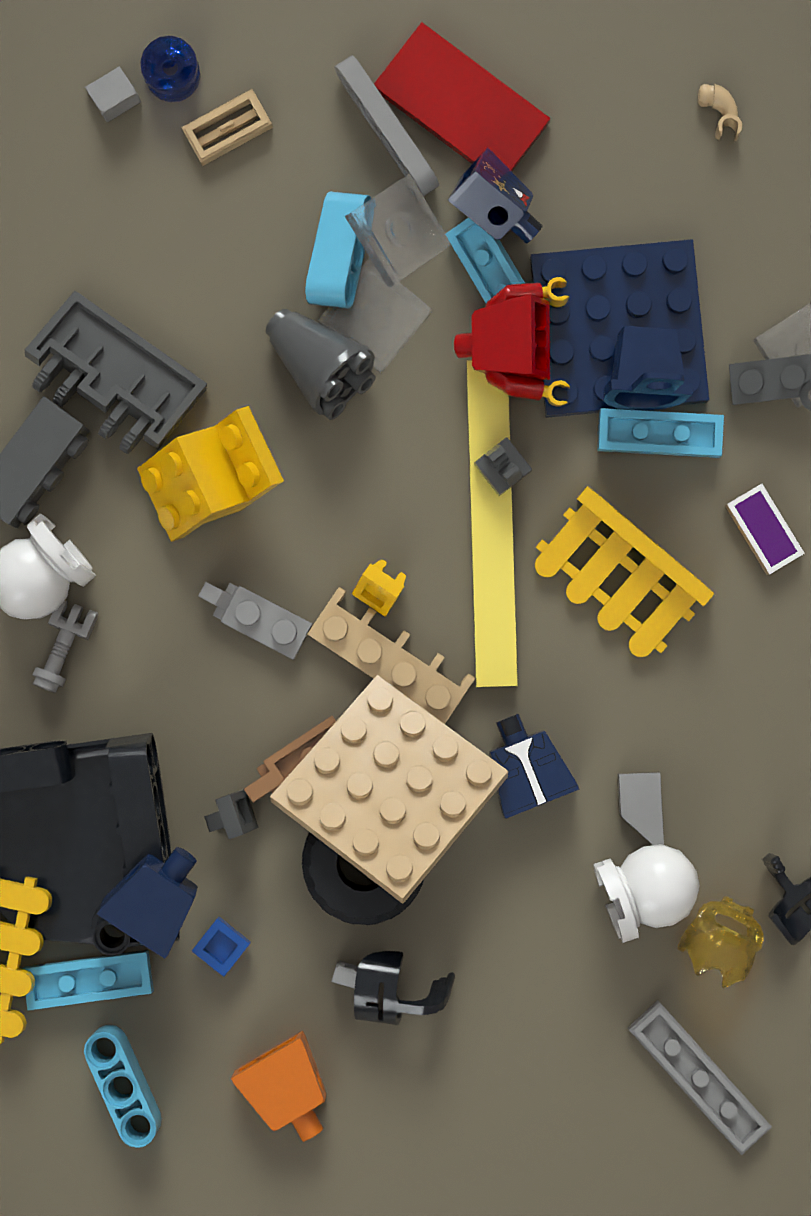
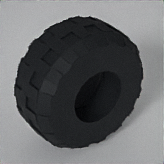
(342, 897)

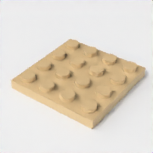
(389, 788)

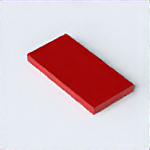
(459, 100)

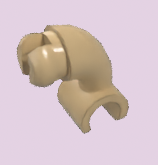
(721, 100)

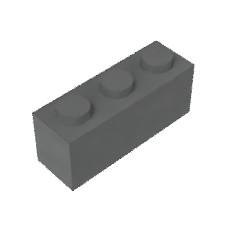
(36, 459)

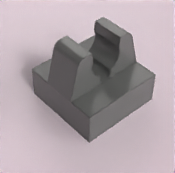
(503, 466)
(234, 815)

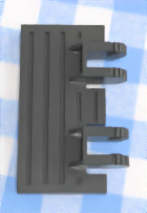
(113, 365)

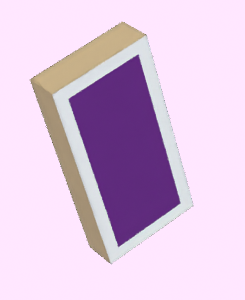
(764, 529)

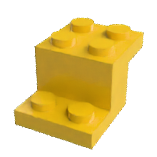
(209, 474)

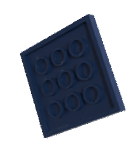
(615, 289)

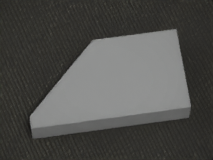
(642, 804)

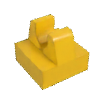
(378, 588)

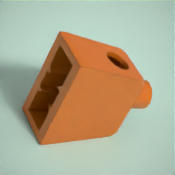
(284, 1086)

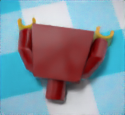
(514, 340)

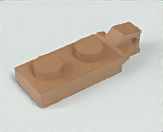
(283, 762)

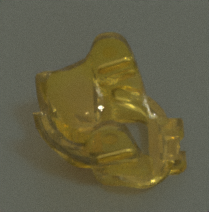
(719, 947)

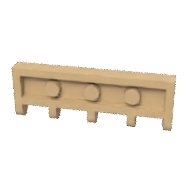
(380, 656)

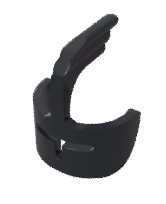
(799, 922)
(386, 968)

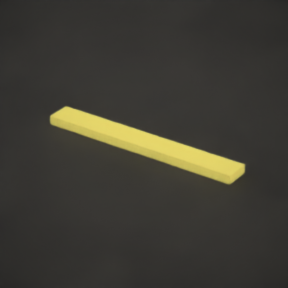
(491, 540)

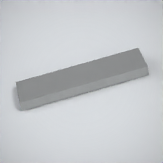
(699, 1077)

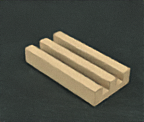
(233, 141)

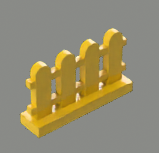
(642, 578)
(19, 941)

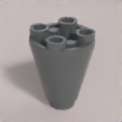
(321, 361)

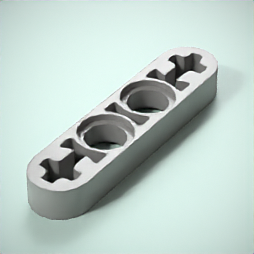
(385, 124)

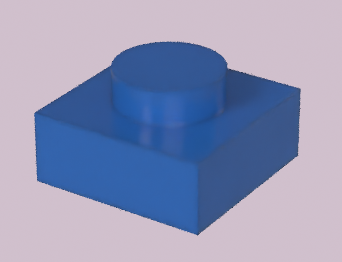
(221, 946)

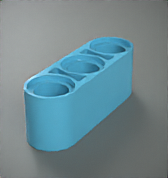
(335, 254)
(119, 1105)

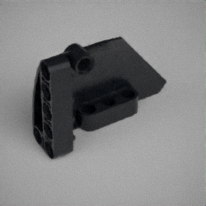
(79, 827)

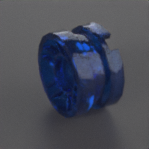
(165, 53)

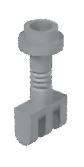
(69, 627)

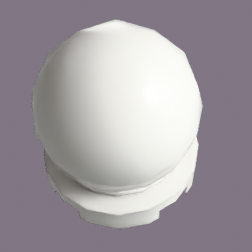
(39, 572)
(649, 888)

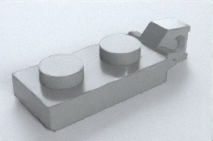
(258, 618)

